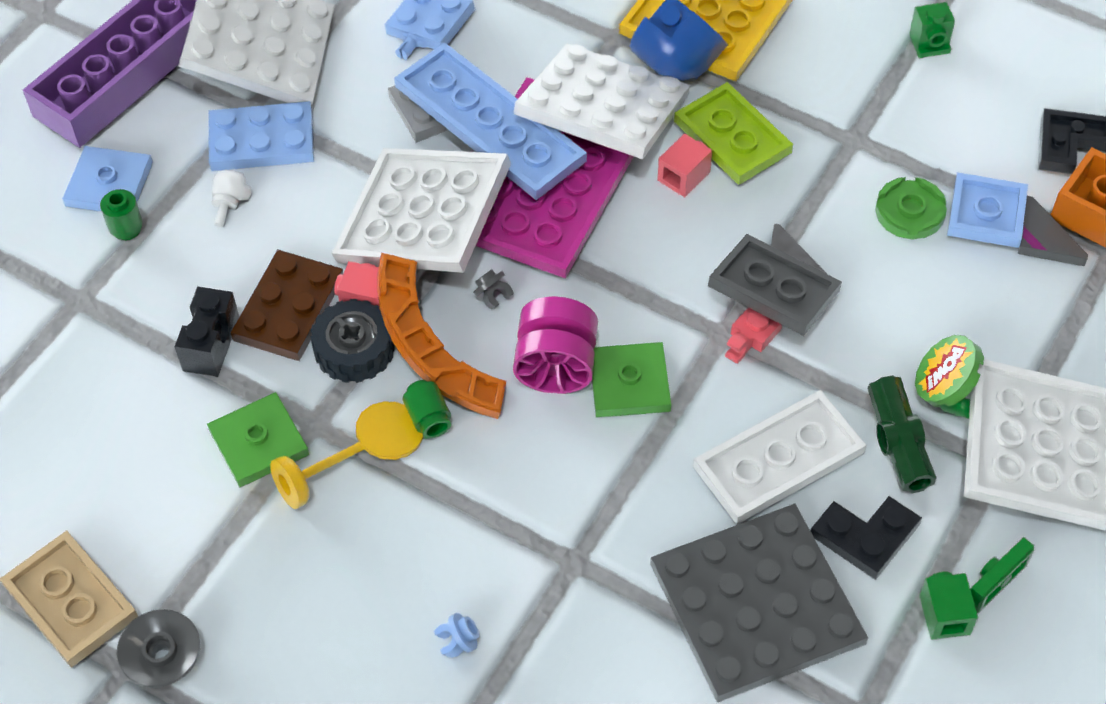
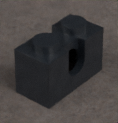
(198, 344)

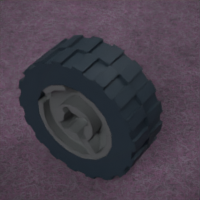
(343, 356)

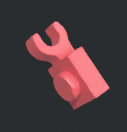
(750, 331)

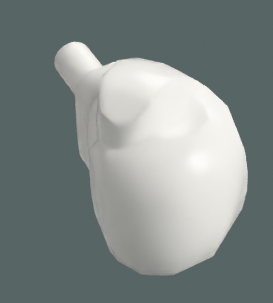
(227, 190)

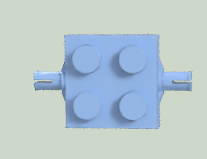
(427, 23)

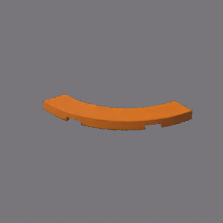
(422, 347)

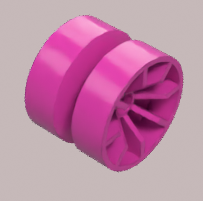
(555, 345)

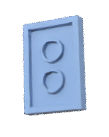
(260, 136)

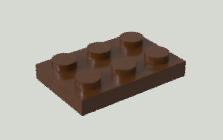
(286, 305)

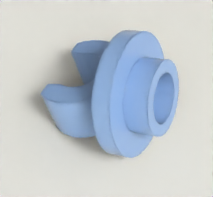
(463, 634)

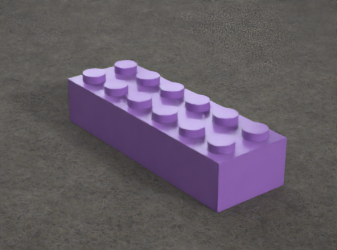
(110, 68)

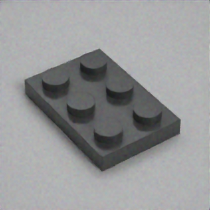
(774, 284)

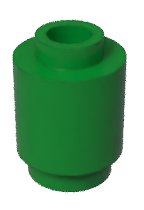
(121, 214)
(427, 408)

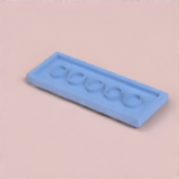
(484, 119)

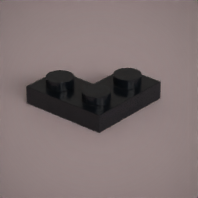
(1065, 132)
(868, 544)

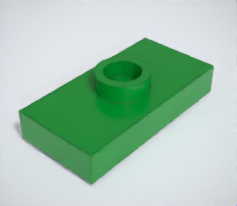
(1000, 573)

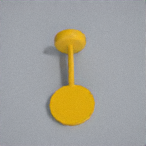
(381, 430)

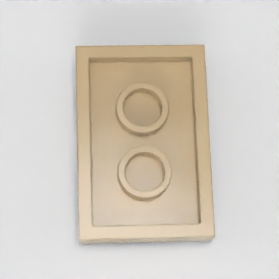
(69, 598)

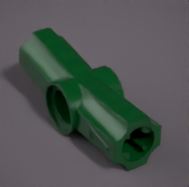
(901, 434)

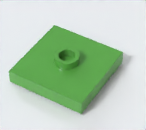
(630, 380)
(255, 437)

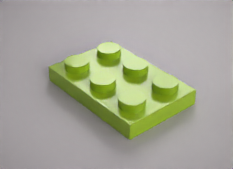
(734, 131)

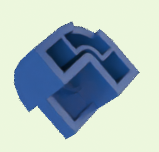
(677, 42)

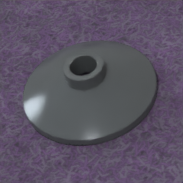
(156, 632)

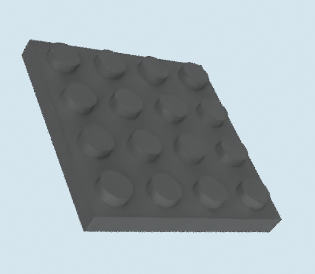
(757, 602)

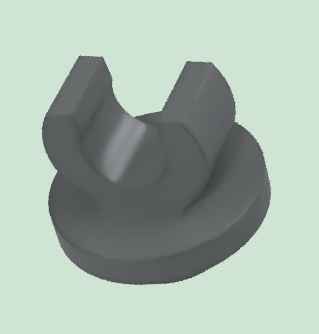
(488, 284)

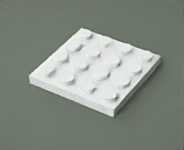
(260, 45)
(602, 100)
(423, 208)
(1037, 444)

